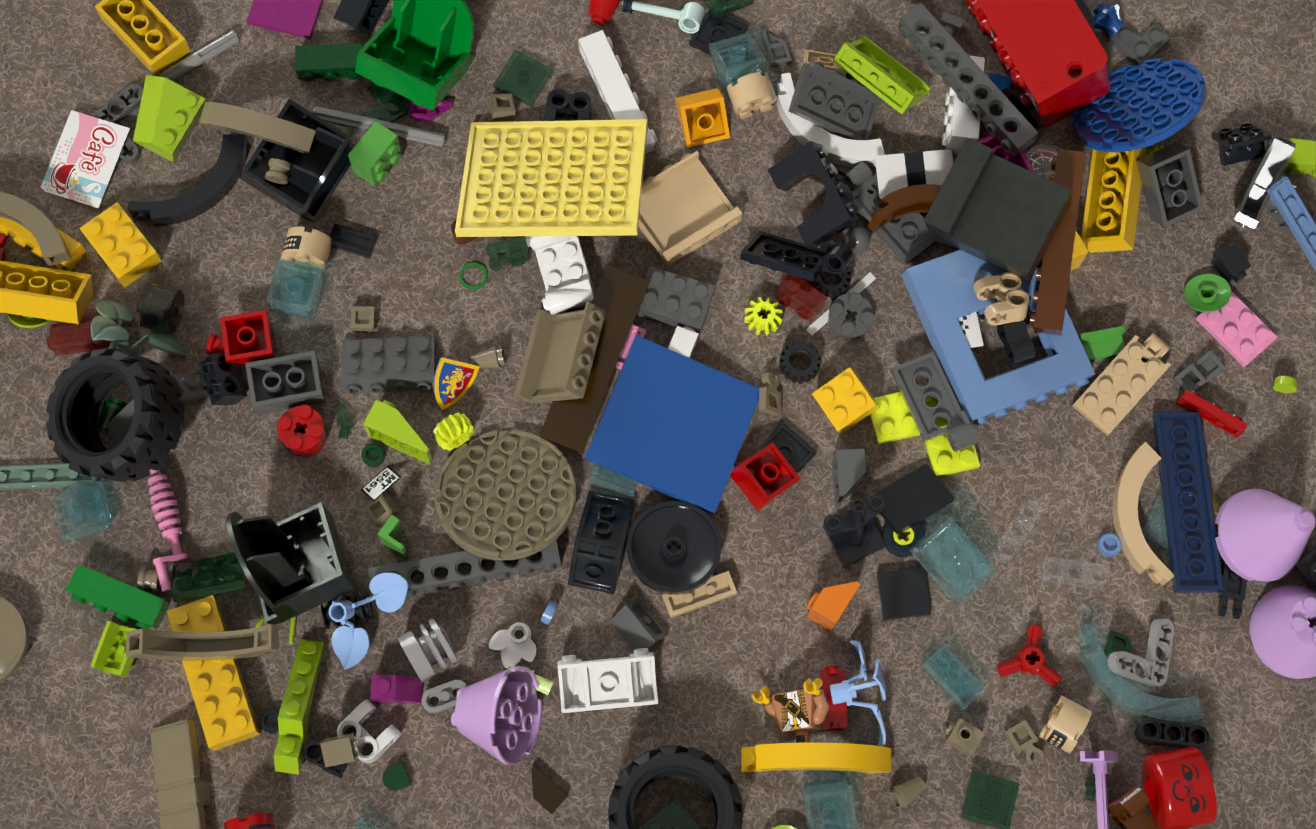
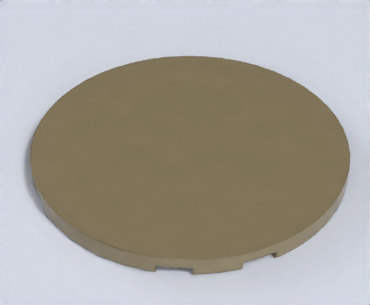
(505, 495)

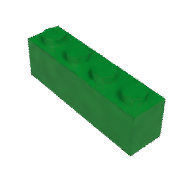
(117, 597)

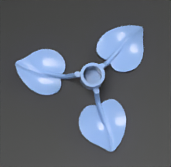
(353, 643)
(846, 691)

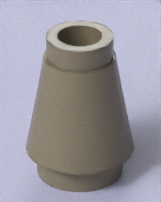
(490, 358)
(905, 793)

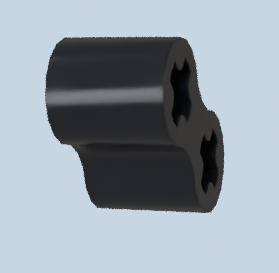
(1016, 341)

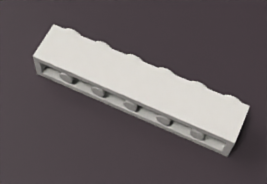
(611, 82)

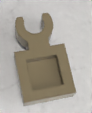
(769, 396)
(1022, 738)

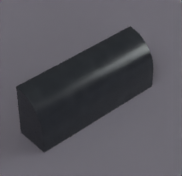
(360, 14)

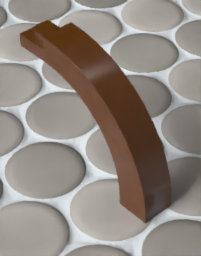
(902, 202)

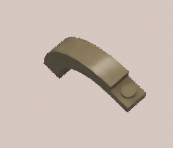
(256, 124)
(27, 215)
(202, 645)

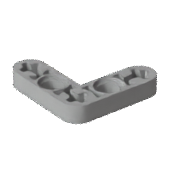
(1147, 665)

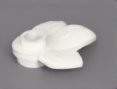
(512, 648)

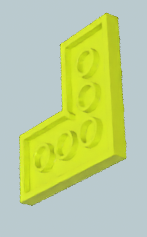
(895, 423)

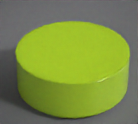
(1285, 384)

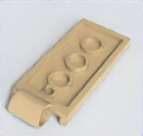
(1123, 383)

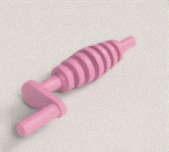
(166, 513)

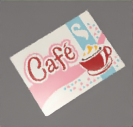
(84, 159)

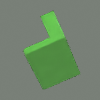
(1103, 343)
(389, 535)

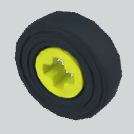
(901, 547)

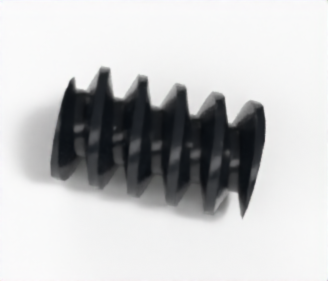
(361, 611)

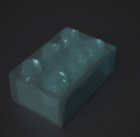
(953, 560)

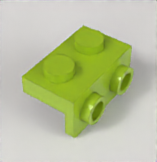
(111, 651)

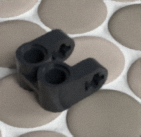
(568, 107)

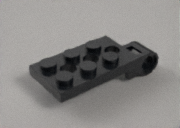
(795, 257)

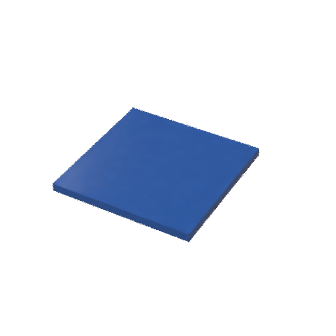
(673, 424)

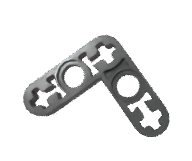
(117, 118)

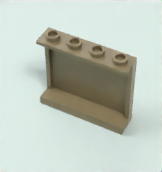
(559, 355)

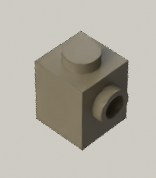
(963, 736)
(340, 749)

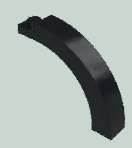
(204, 195)

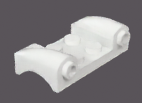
(563, 272)
(607, 682)

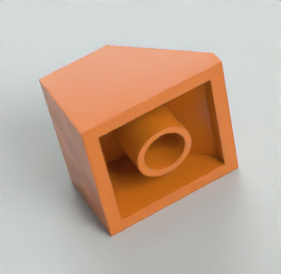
(830, 604)

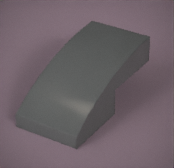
(1200, 372)

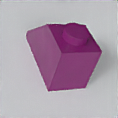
(396, 689)

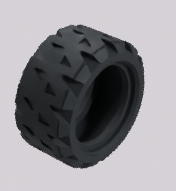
(76, 405)
(681, 762)

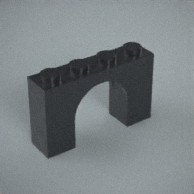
(837, 211)

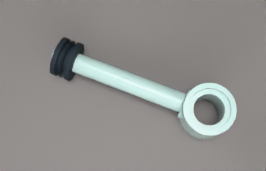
(689, 17)

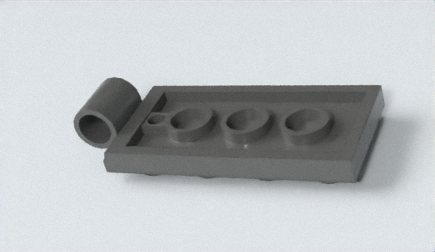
(904, 235)

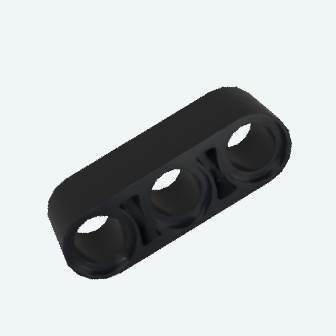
(1182, 730)

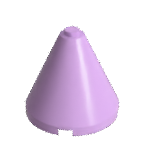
(1262, 534)

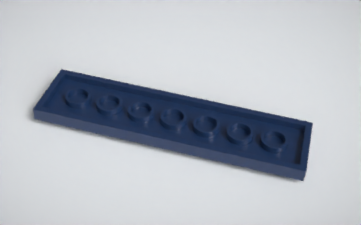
(1187, 503)

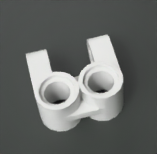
(356, 719)

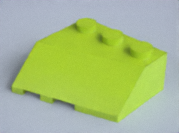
(166, 116)

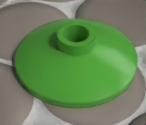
(1207, 285)

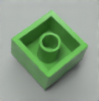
(375, 154)

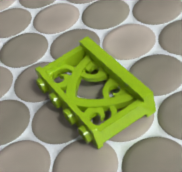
(882, 74)

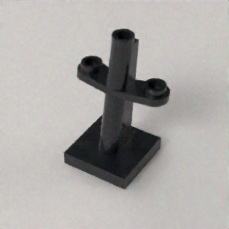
(854, 532)

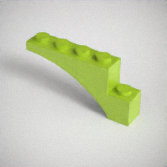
(296, 707)

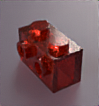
(800, 297)

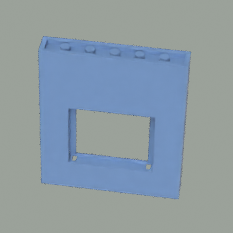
(944, 293)

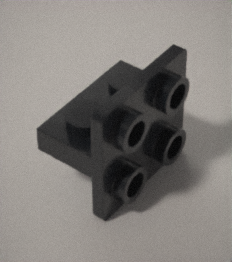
(1241, 143)

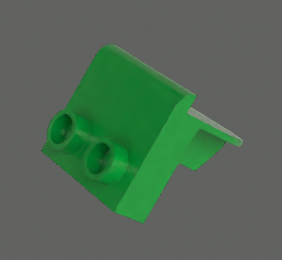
(420, 50)

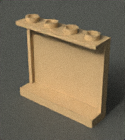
(683, 209)

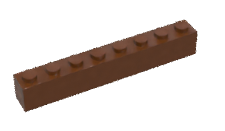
(1057, 260)

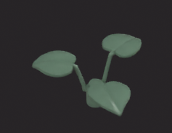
(106, 329)

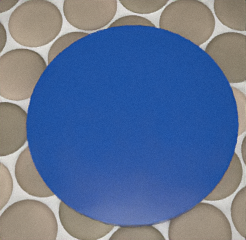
(1141, 106)

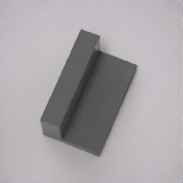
(638, 625)

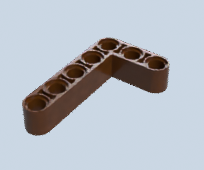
(1128, 809)

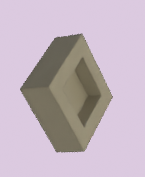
(362, 318)

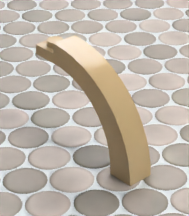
(1126, 515)

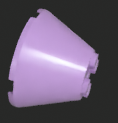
(1285, 631)
(501, 714)

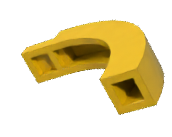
(816, 756)

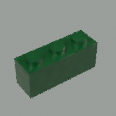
(327, 61)

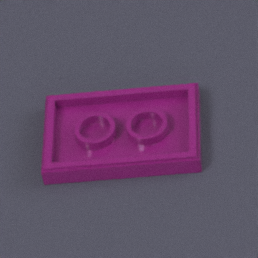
(286, 16)

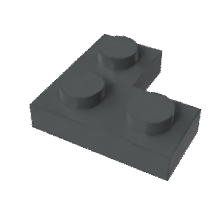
(1136, 47)

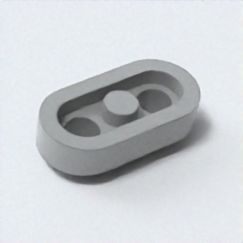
(444, 694)

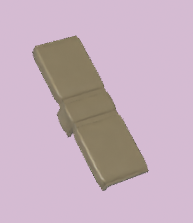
(178, 776)

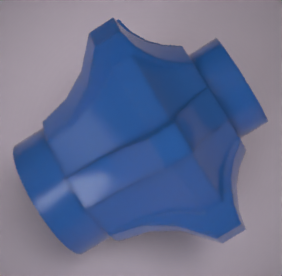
(1107, 18)

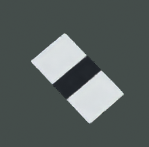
(911, 169)

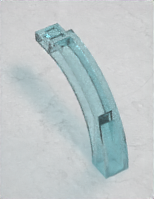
(1125, 695)

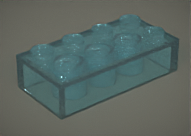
(953, 677)

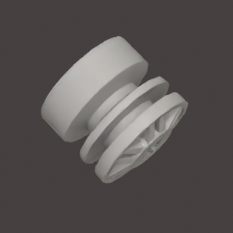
(427, 649)

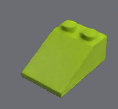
(390, 428)

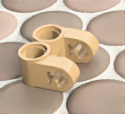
(1008, 291)

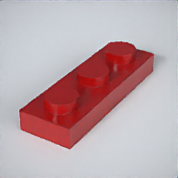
(1212, 413)

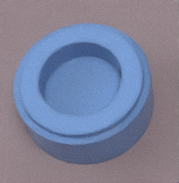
(1109, 545)
(549, 612)

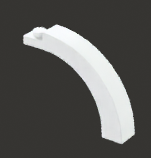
(839, 149)

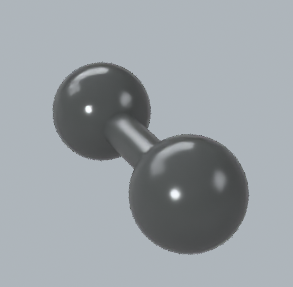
(857, 237)

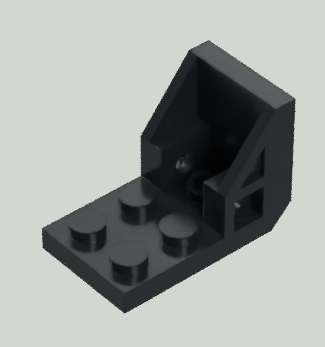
(600, 542)

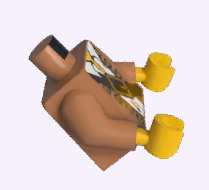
(796, 710)

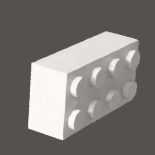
(959, 119)

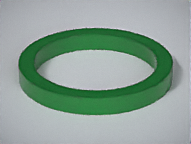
(473, 264)

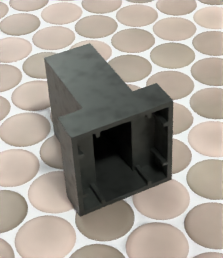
(997, 210)

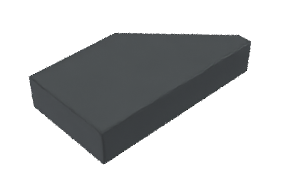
(776, 49)

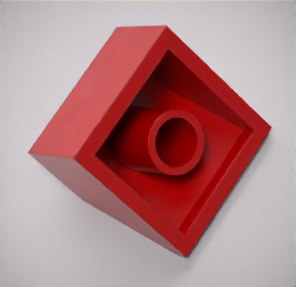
(248, 337)
(764, 476)

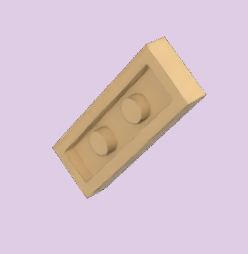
(714, 590)

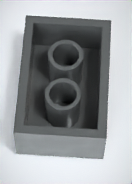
(1170, 184)
(676, 300)
(285, 382)

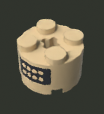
(306, 247)
(1065, 724)

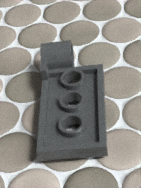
(958, 429)

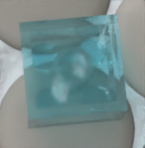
(296, 289)

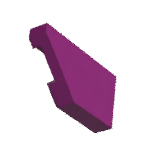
(426, 114)

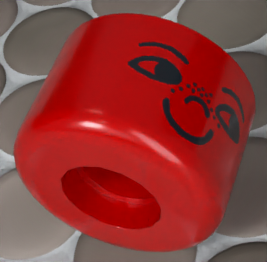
(1179, 789)

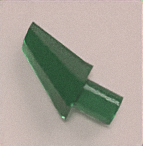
(343, 421)
(1091, 786)

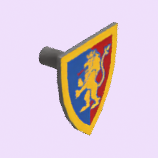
(452, 381)

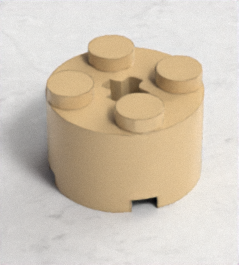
(752, 94)

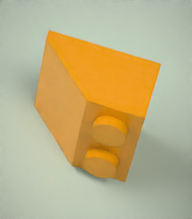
(703, 117)

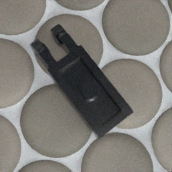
(1233, 589)

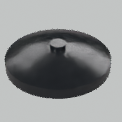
(674, 547)

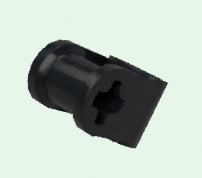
(319, 762)

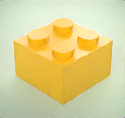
(846, 400)

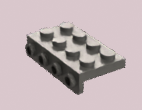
(834, 102)
(388, 364)

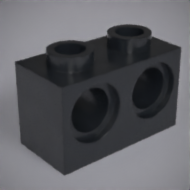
(223, 380)

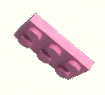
(1238, 330)

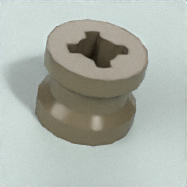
(278, 171)
(148, 580)

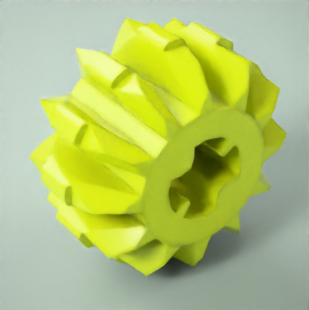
(753, 316)
(453, 431)

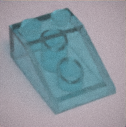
(829, 804)

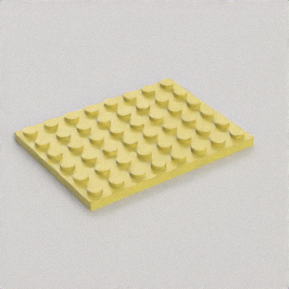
(552, 178)

